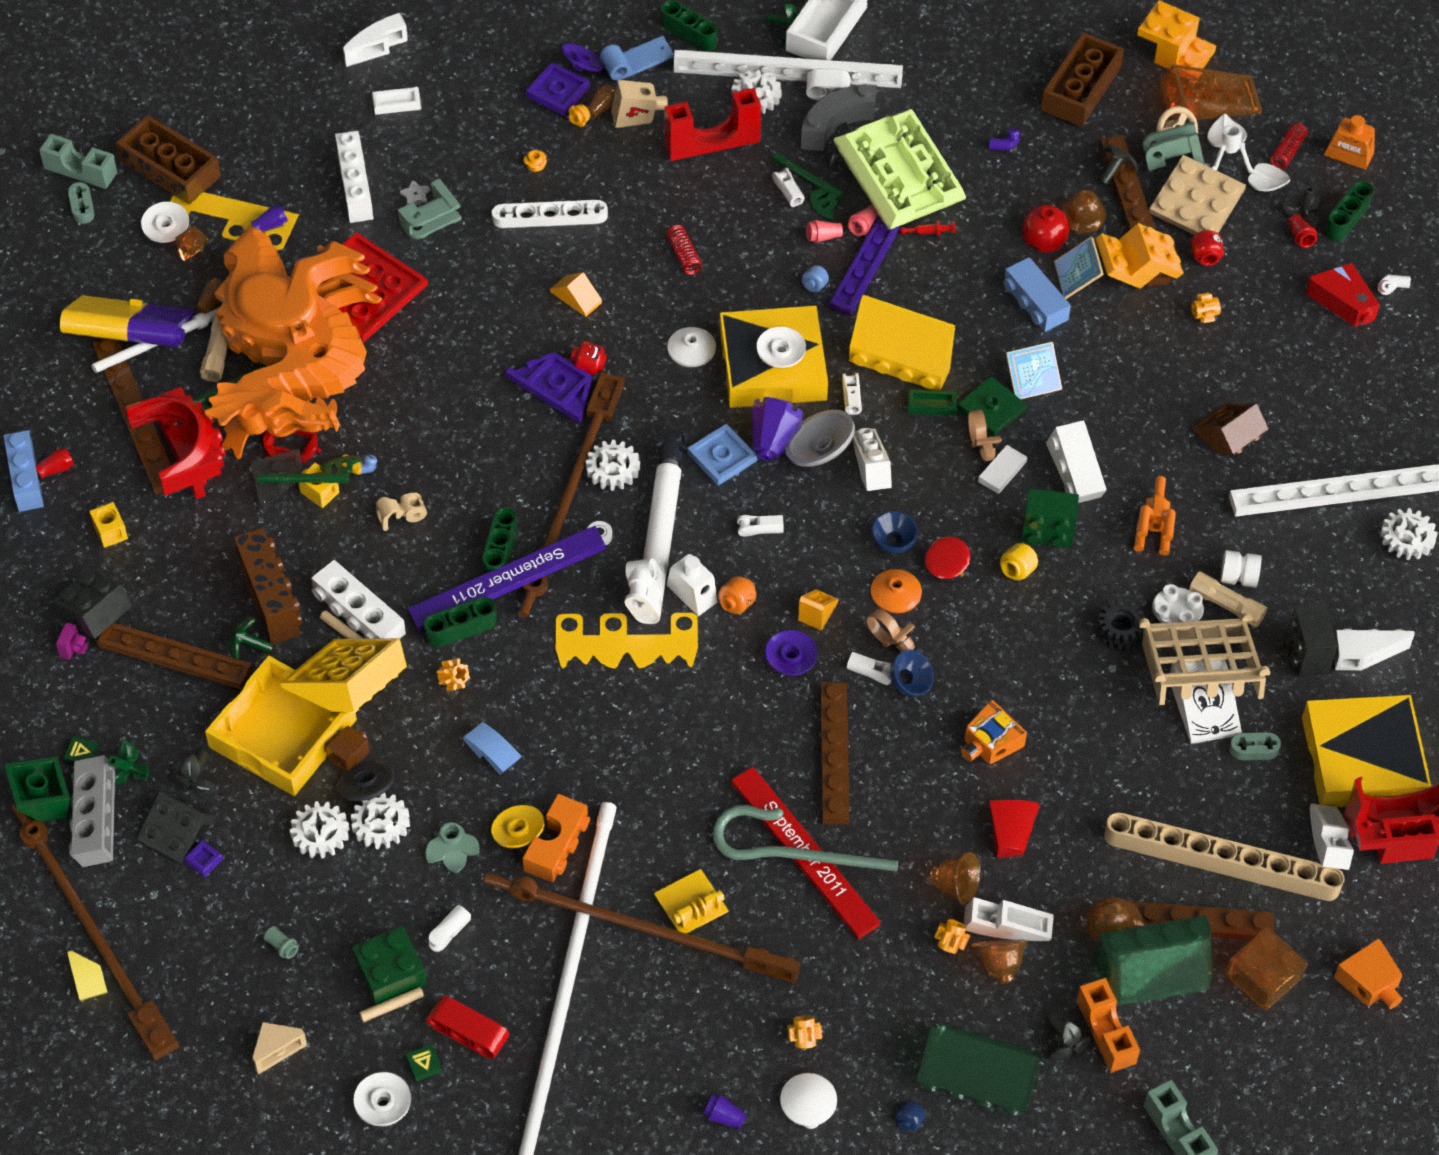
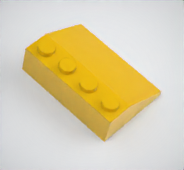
(902, 343)
(347, 672)

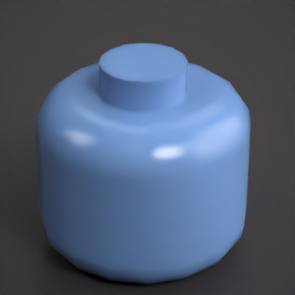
(815, 278)

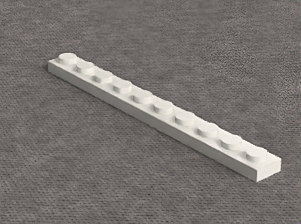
(783, 68)
(1335, 490)

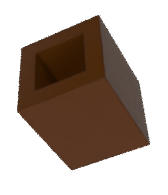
(348, 748)

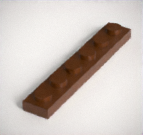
(175, 655)
(834, 753)
(1223, 922)

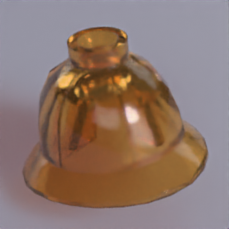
(1084, 212)
(958, 877)
(1112, 915)
(1001, 957)

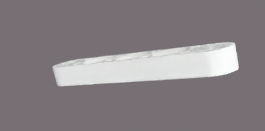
(539, 219)

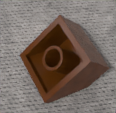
(1232, 427)

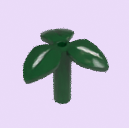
(791, 14)
(240, 636)
(125, 764)

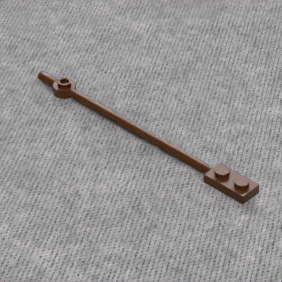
(600, 408)
(755, 959)
(144, 1017)

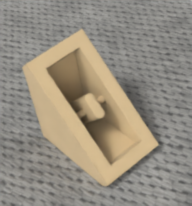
(276, 1044)

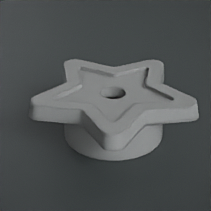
(418, 199)

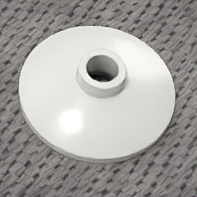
(161, 215)
(784, 340)
(689, 353)
(378, 1088)

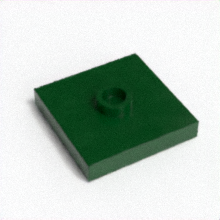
(996, 402)

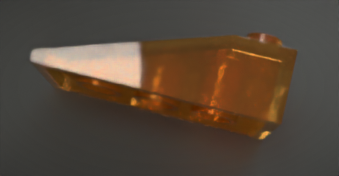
(1209, 92)

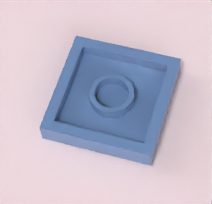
(722, 454)

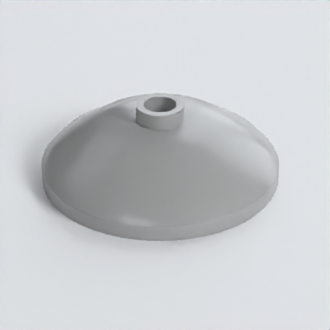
(821, 438)

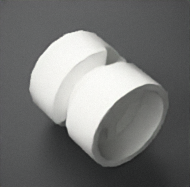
(1240, 568)

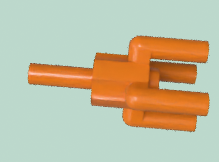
(1156, 517)

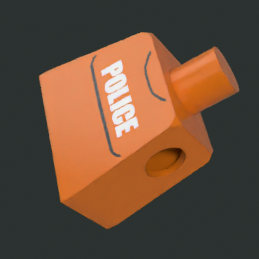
(1353, 142)

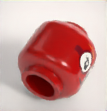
(1207, 247)

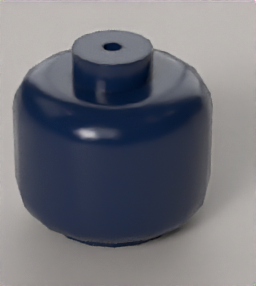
(909, 1116)

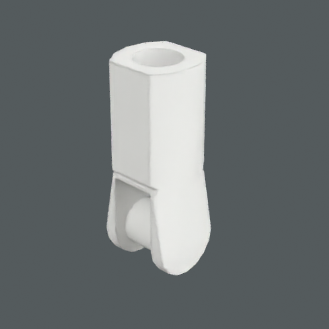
(788, 187)
(852, 394)
(756, 525)
(867, 666)
(448, 928)

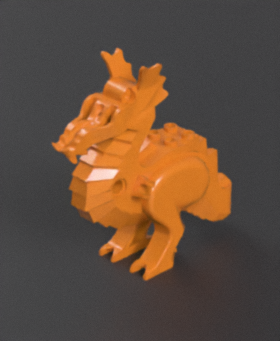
(292, 330)

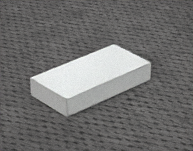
(396, 100)
(1002, 469)

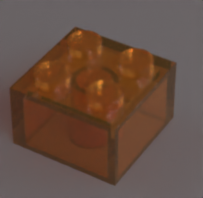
(1266, 968)

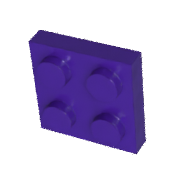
(558, 89)

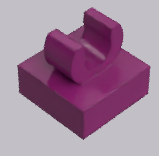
(70, 642)

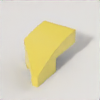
(87, 976)

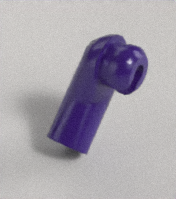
(1006, 143)

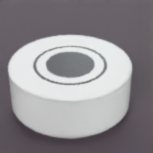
(604, 529)

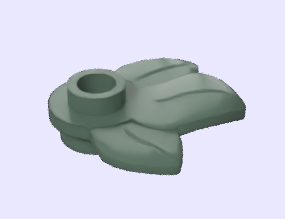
(454, 850)

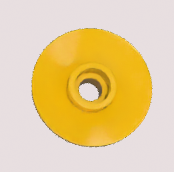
(517, 826)

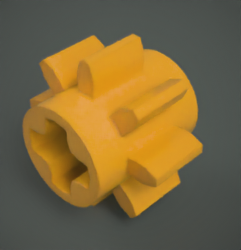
(1206, 307)
(453, 674)
(952, 936)
(804, 1031)

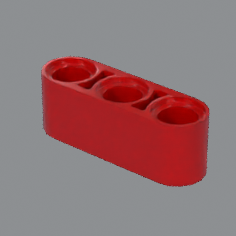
(467, 1027)

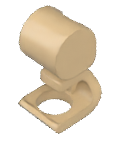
(410, 506)

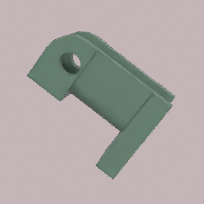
(1170, 144)
(431, 215)

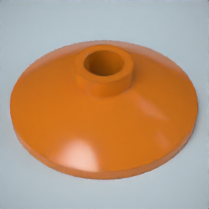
(896, 599)

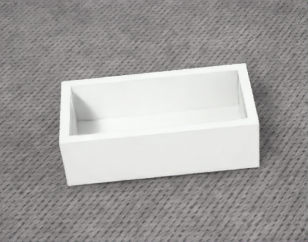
(823, 27)

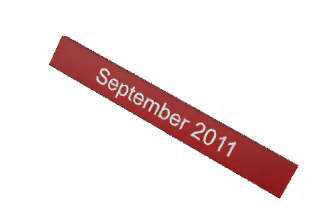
(822, 875)

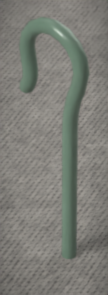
(787, 852)

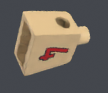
(635, 103)

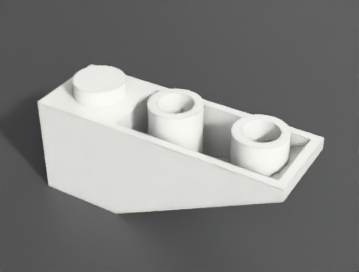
(872, 459)
(1367, 647)

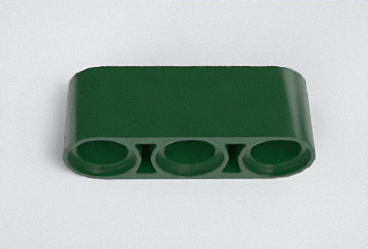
(689, 25)
(1349, 211)
(504, 532)
(471, 615)

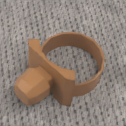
(978, 435)
(898, 634)

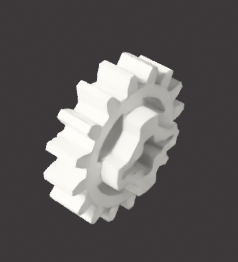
(766, 88)
(612, 465)
(1408, 534)
(380, 820)
(306, 828)

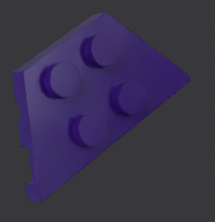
(555, 383)

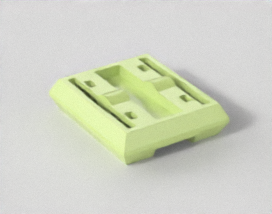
(895, 173)

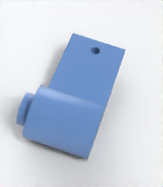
(633, 61)

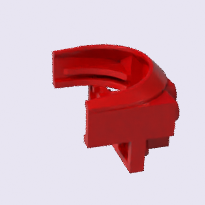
(193, 443)
(1396, 826)

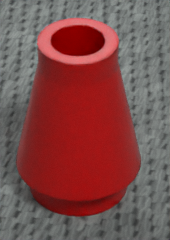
(1302, 232)
(55, 463)

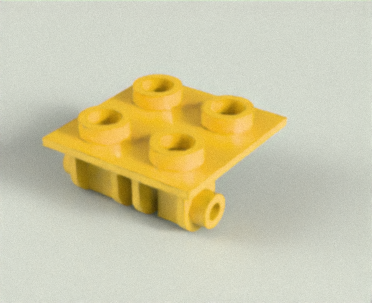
(691, 902)

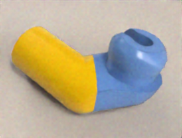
(366, 466)

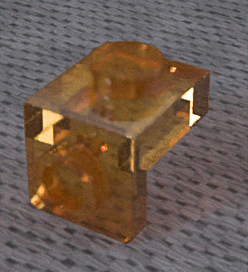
(190, 242)

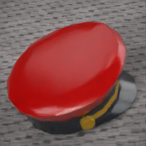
(947, 559)

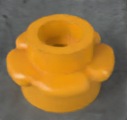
(579, 115)
(535, 160)

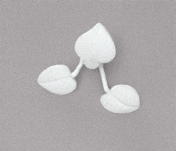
(1231, 137)

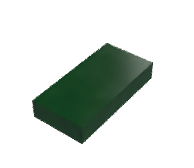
(932, 402)

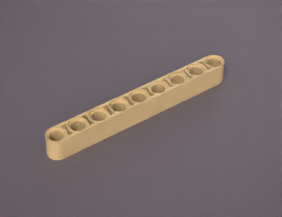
(1236, 854)

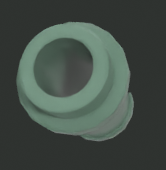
(286, 947)

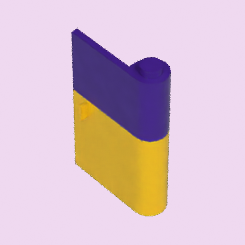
(125, 320)

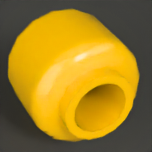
(1018, 561)

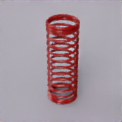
(1275, 154)
(679, 237)

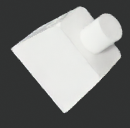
(693, 584)

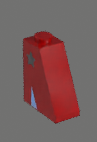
(1344, 294)

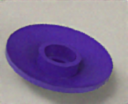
(582, 58)
(791, 644)

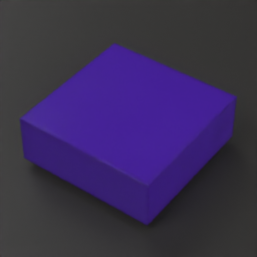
(203, 858)

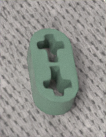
(76, 203)
(1255, 746)

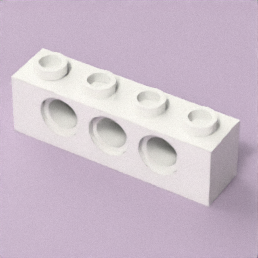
(354, 176)
(354, 594)

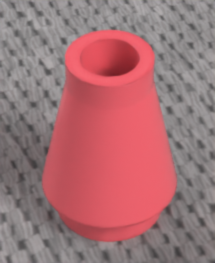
(861, 222)
(821, 231)

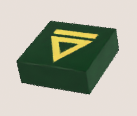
(80, 749)
(424, 1063)

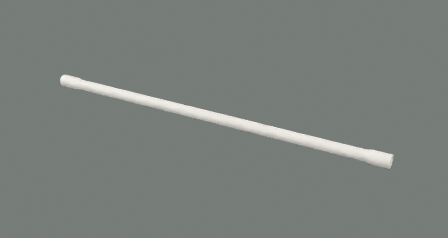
(604, 825)

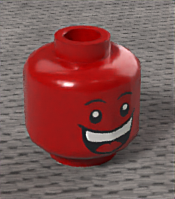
(589, 357)

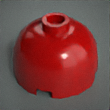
(1045, 228)

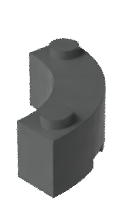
(836, 108)

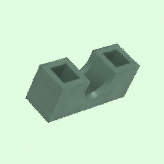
(61, 157)
(1169, 1114)

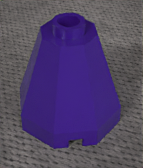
(774, 426)

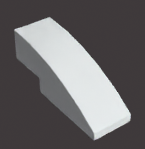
(375, 40)
(1331, 836)
(1007, 921)

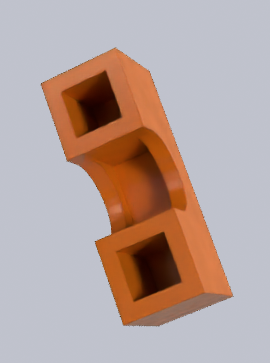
(548, 858)
(1099, 1011)

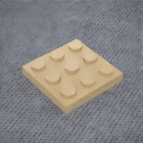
(1197, 197)

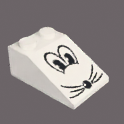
(1205, 716)

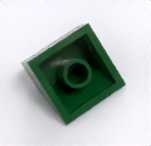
(38, 788)

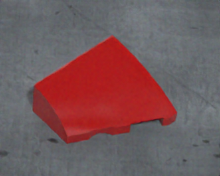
(1012, 825)

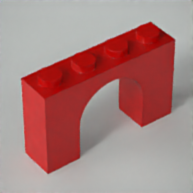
(737, 130)

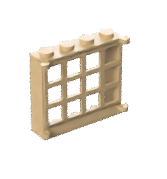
(1203, 634)

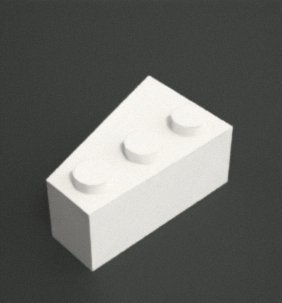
(1076, 461)

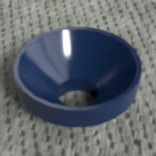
(896, 524)
(919, 672)

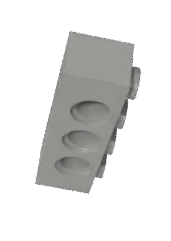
(92, 811)

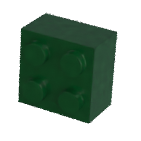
(1050, 518)
(389, 965)

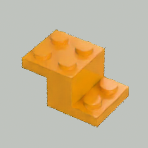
(1175, 37)
(1139, 255)

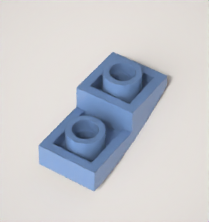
(492, 746)

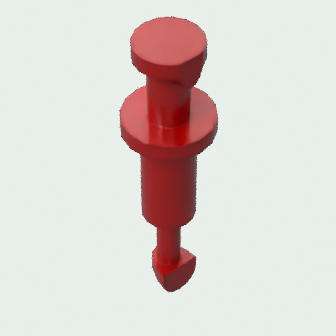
(929, 228)

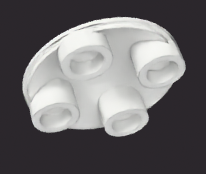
(1177, 605)
(808, 1099)

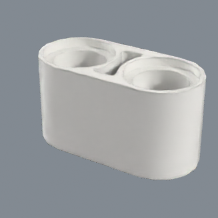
(825, 81)

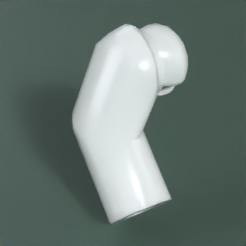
(1391, 282)

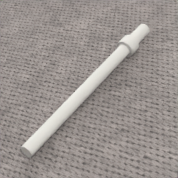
(199, 321)

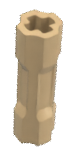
(213, 361)
(1226, 598)

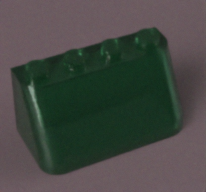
(1156, 960)
(979, 1068)

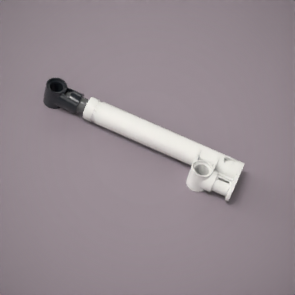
(649, 575)

